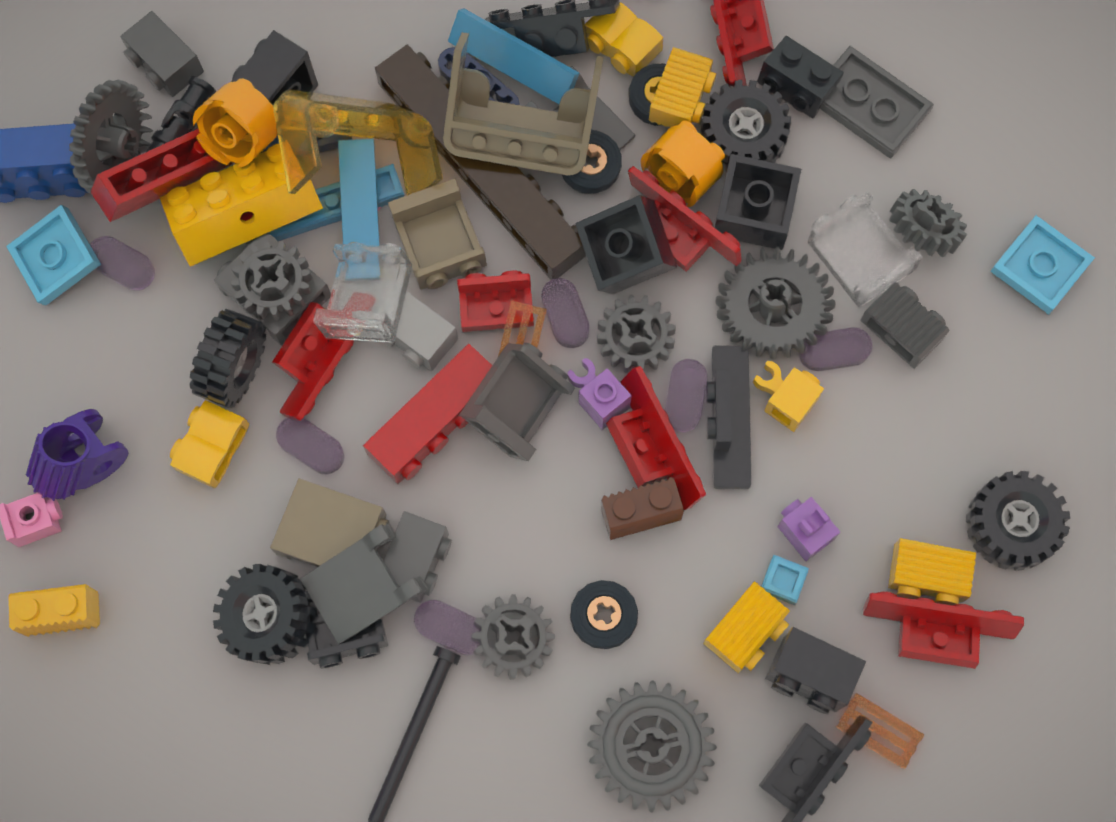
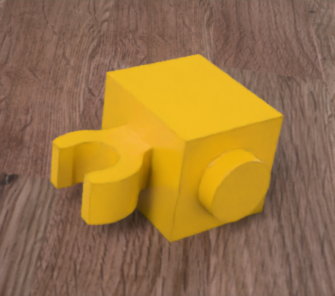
(790, 398)

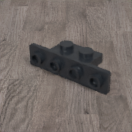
(553, 29)
(731, 417)
(810, 766)

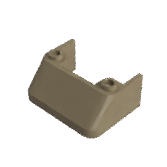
(513, 132)

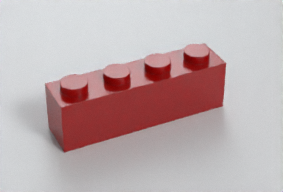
(152, 175)
(428, 417)

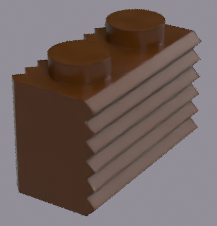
(641, 508)

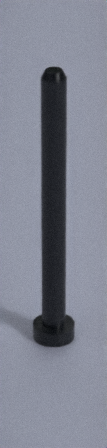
(413, 733)

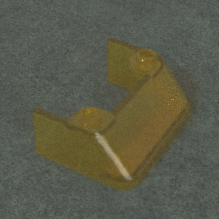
(309, 115)

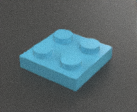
(53, 255)
(1042, 264)

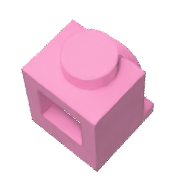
(43, 524)

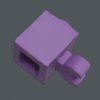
(601, 394)
(807, 527)

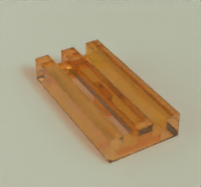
(527, 310)
(909, 748)

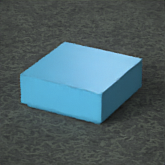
(784, 579)

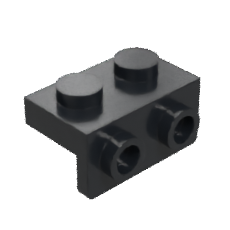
(799, 76)
(328, 653)

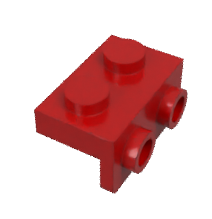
(488, 299)

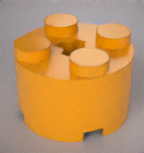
(235, 123)
(684, 162)

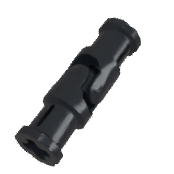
(176, 127)

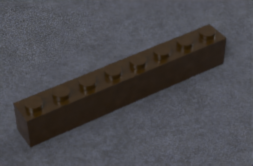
(501, 188)

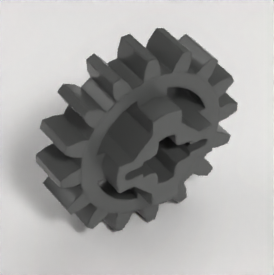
(928, 222)
(273, 265)
(626, 323)
(501, 623)

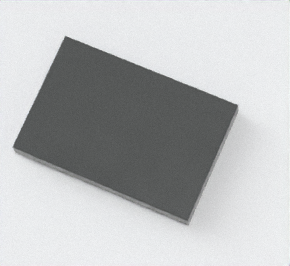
(875, 103)

